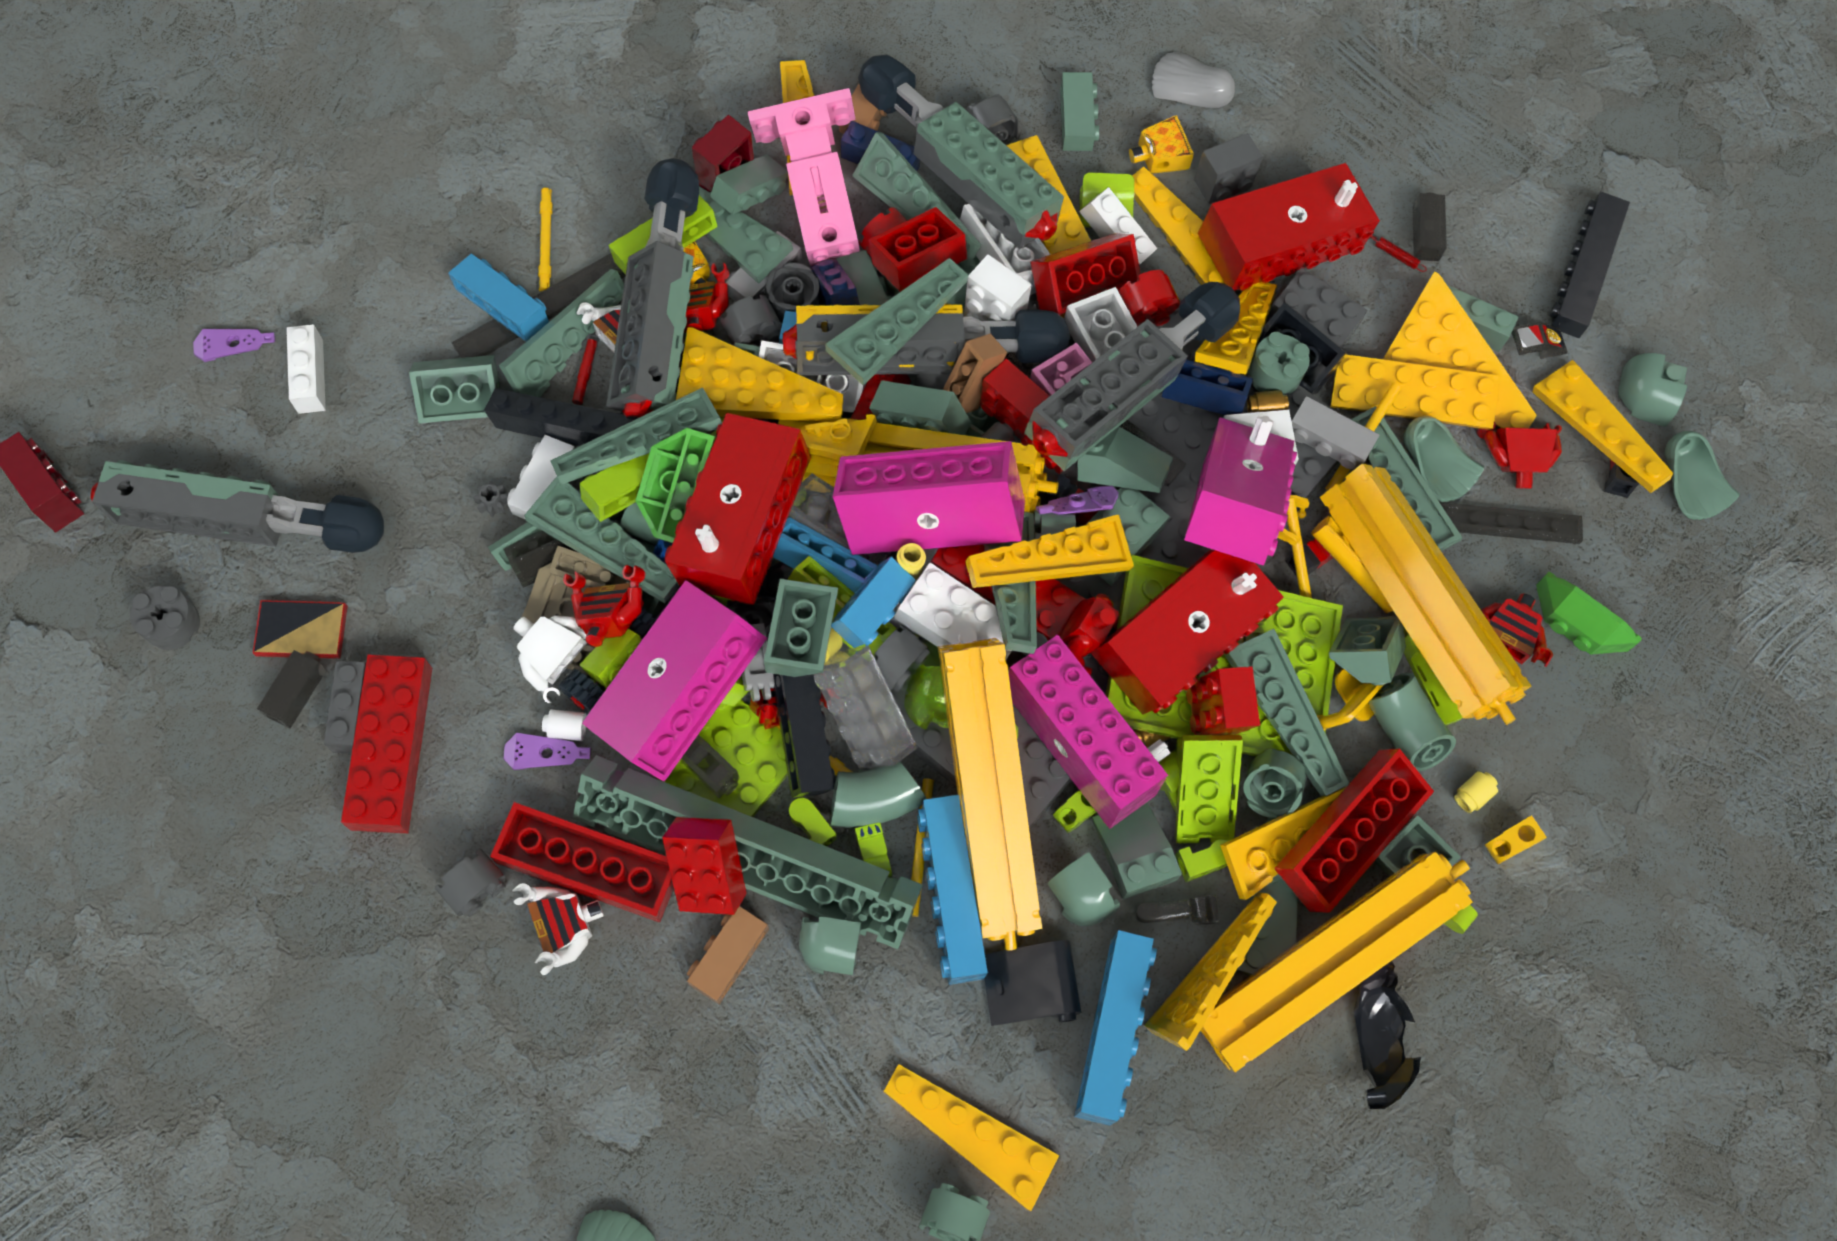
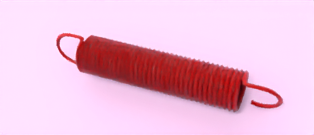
(1398, 253)

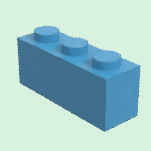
(873, 603)

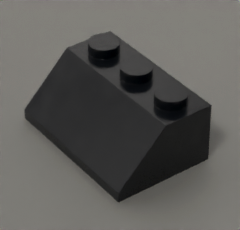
(1323, 354)

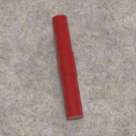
(584, 372)

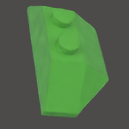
(671, 479)
(1583, 618)

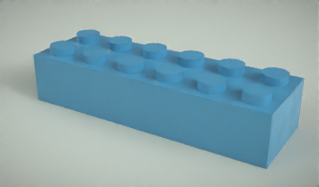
(953, 890)
(1114, 1028)

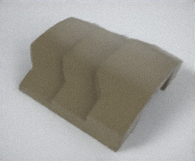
(553, 597)

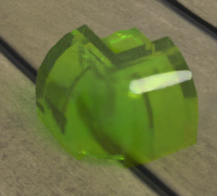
(926, 697)

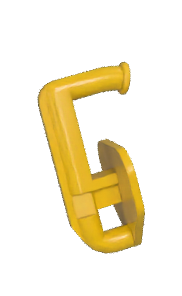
(1356, 697)

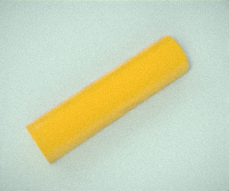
(1335, 542)

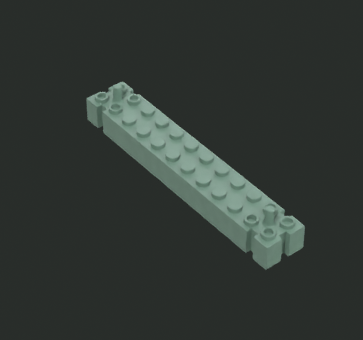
(770, 858)

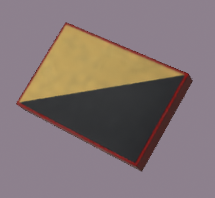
(300, 627)

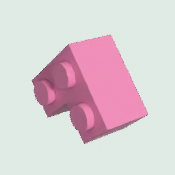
(1060, 369)

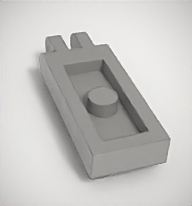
(755, 676)

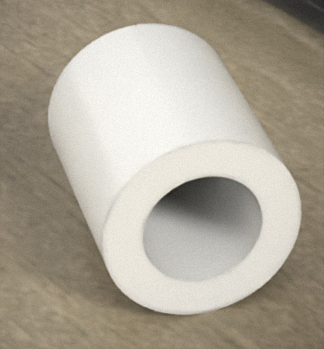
(564, 725)

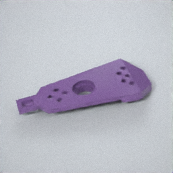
(216, 342)
(1093, 500)
(533, 748)

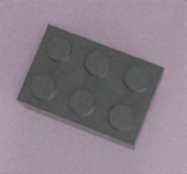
(1322, 306)

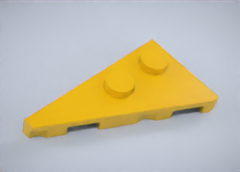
(839, 437)

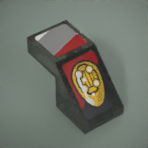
(1540, 338)

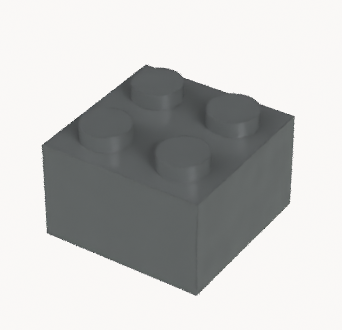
(1228, 168)

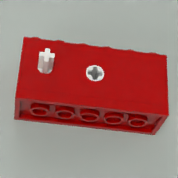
(1288, 227)
(739, 508)
(1187, 629)

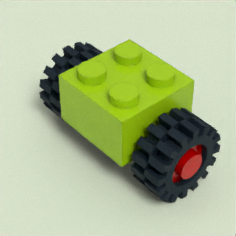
(604, 664)

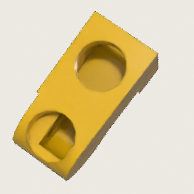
(1515, 840)

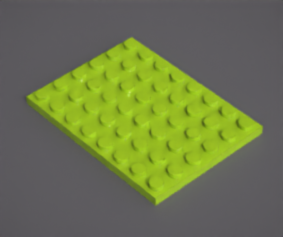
(1302, 624)

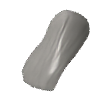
(1192, 82)

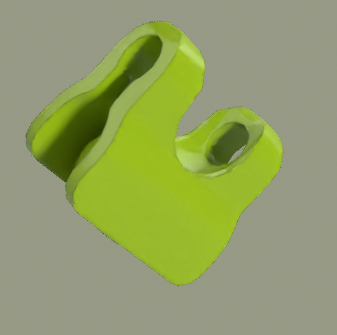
(1095, 183)

